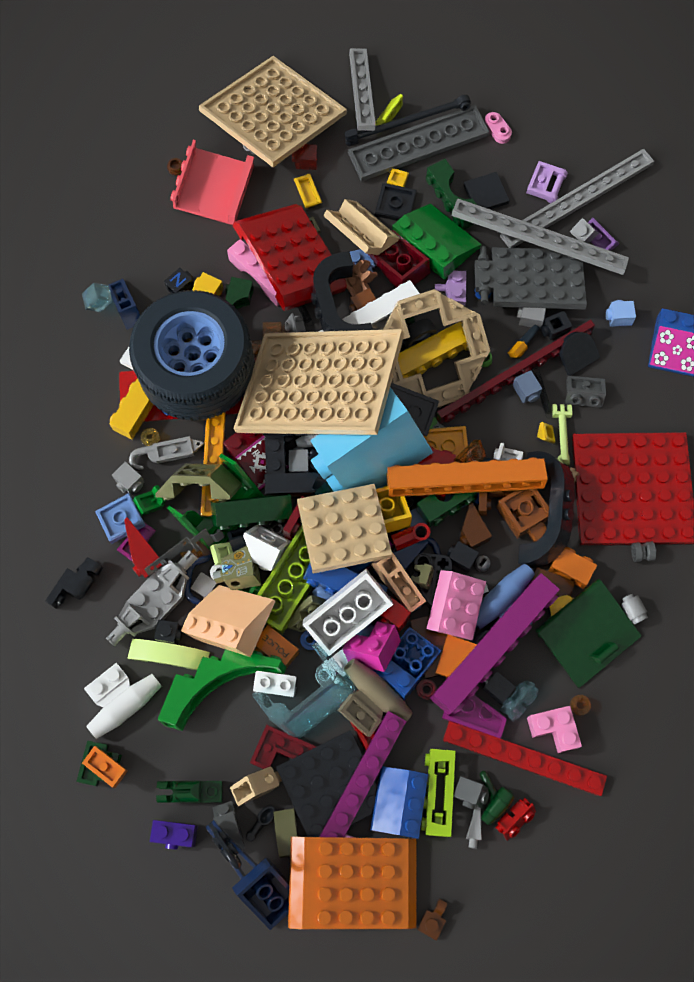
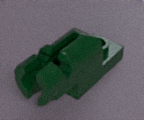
(191, 791)

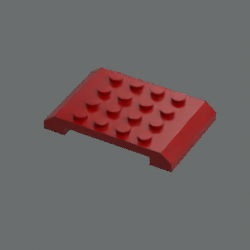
(287, 252)

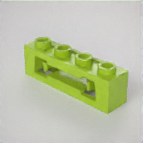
(437, 829)

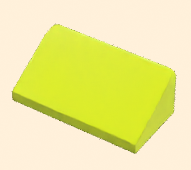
(391, 110)

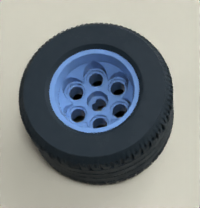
(204, 386)

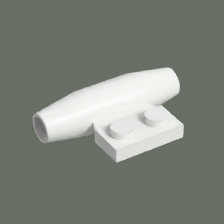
(118, 698)

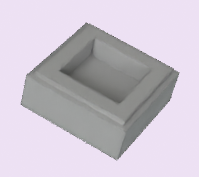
(203, 585)

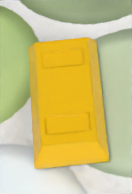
(308, 191)

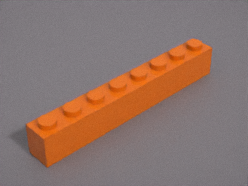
(466, 477)

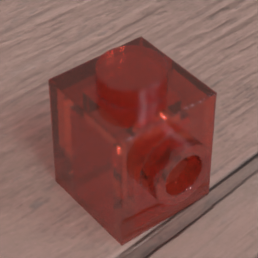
(305, 157)

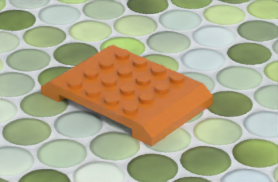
(352, 883)

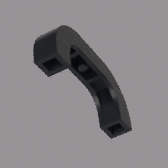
(328, 270)
(559, 517)

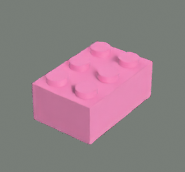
(456, 605)

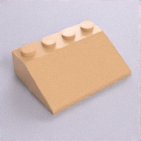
(229, 619)

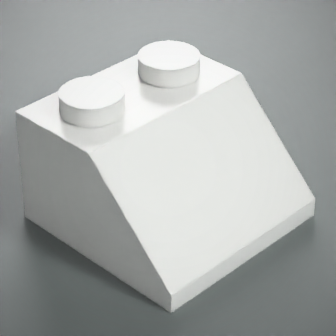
(265, 546)

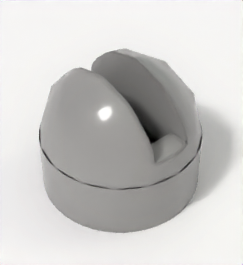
(485, 567)

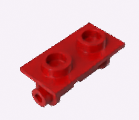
(523, 815)

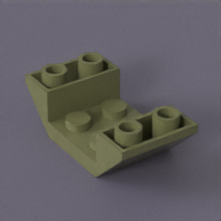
(221, 481)

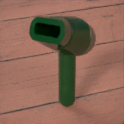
(499, 801)

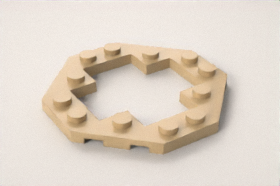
(450, 312)

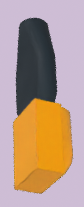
(521, 345)

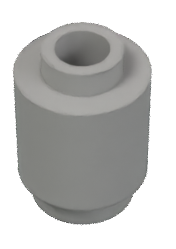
(634, 608)

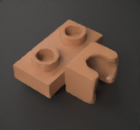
(360, 277)

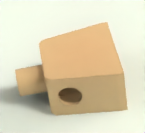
(255, 785)

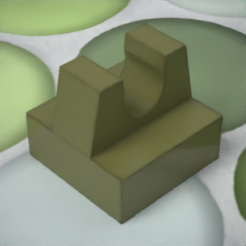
(426, 575)

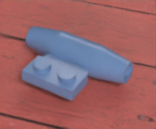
(504, 595)

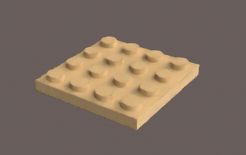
(344, 528)

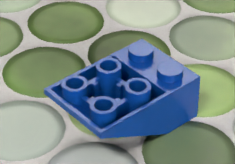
(409, 663)

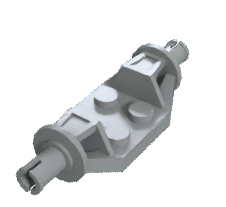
(153, 599)

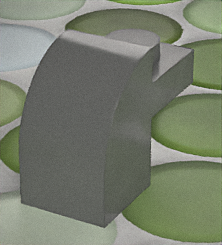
(226, 818)

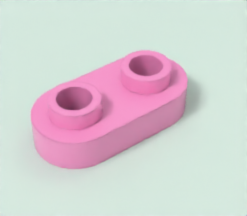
(496, 126)

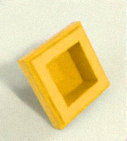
(546, 433)

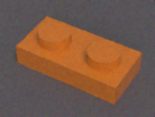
(104, 767)

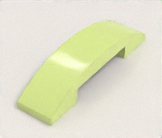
(166, 653)

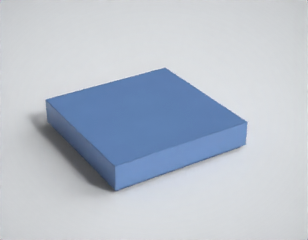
(113, 517)

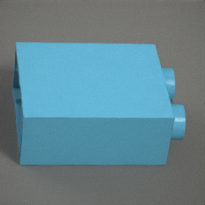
(365, 458)

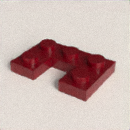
(274, 742)

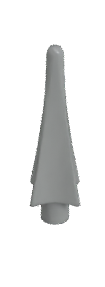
(474, 831)

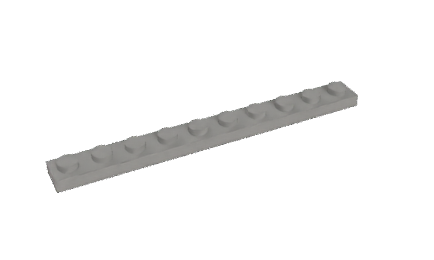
(585, 193)
(540, 236)

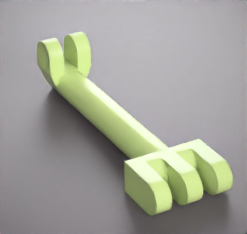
(562, 415)

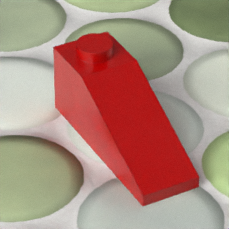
(140, 550)

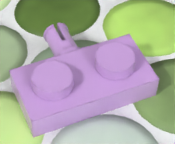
(455, 286)

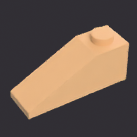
(398, 582)

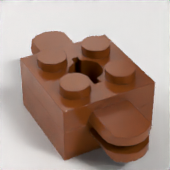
(524, 512)

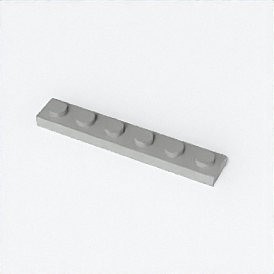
(362, 89)

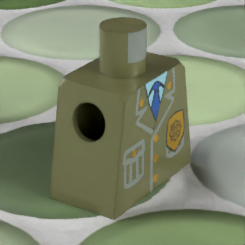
(238, 570)

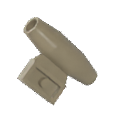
(373, 698)

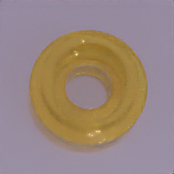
(155, 439)

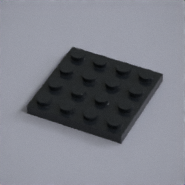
(319, 779)

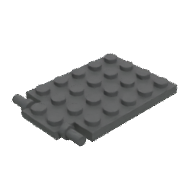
(530, 278)

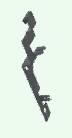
(208, 538)

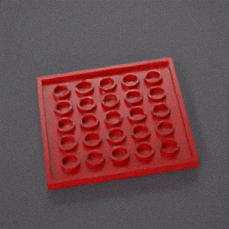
(633, 488)

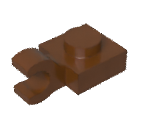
(432, 921)

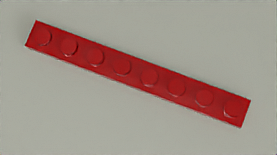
(525, 758)

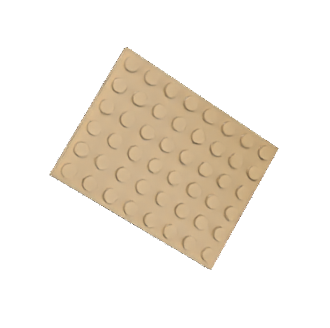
(320, 382)

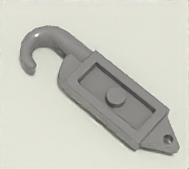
(167, 451)

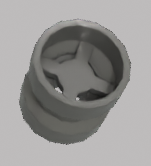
(643, 551)

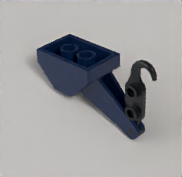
(263, 888)

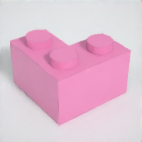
(559, 723)

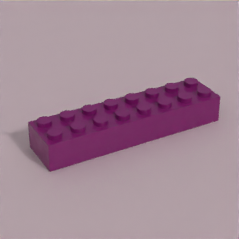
(494, 644)

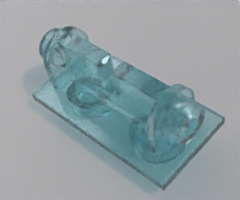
(526, 693)

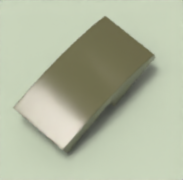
(303, 611)
(285, 829)

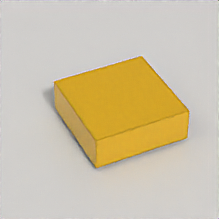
(398, 177)

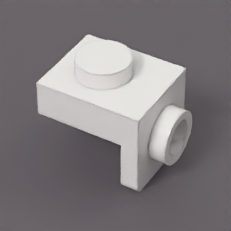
(504, 454)

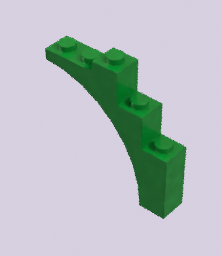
(212, 672)

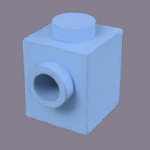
(621, 313)

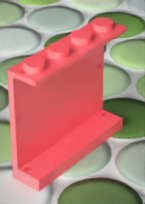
(212, 185)

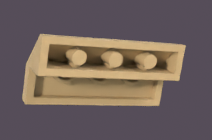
(362, 227)

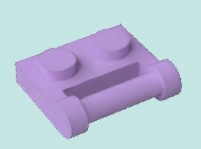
(541, 179)

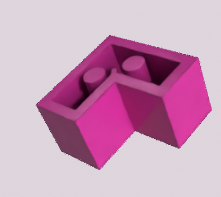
(376, 649)

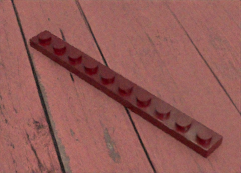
(507, 377)

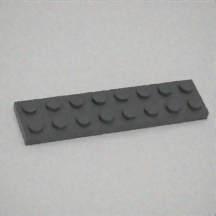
(418, 143)

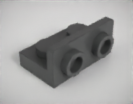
(585, 391)

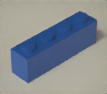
(331, 580)

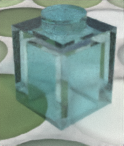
(97, 297)

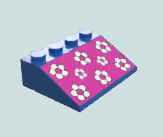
(673, 343)

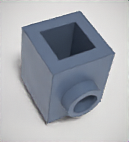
(527, 387)

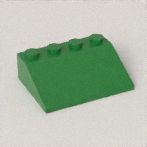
(437, 238)

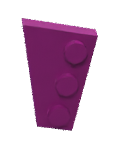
(479, 717)

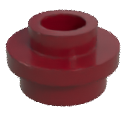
(426, 682)

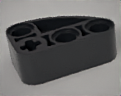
(434, 560)

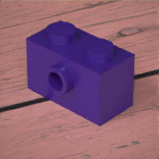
(173, 834)

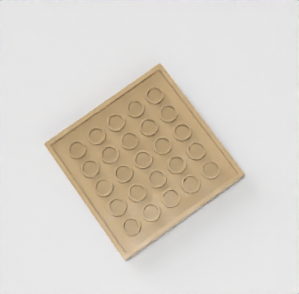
(272, 110)

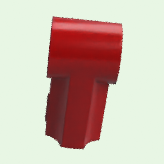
(408, 536)

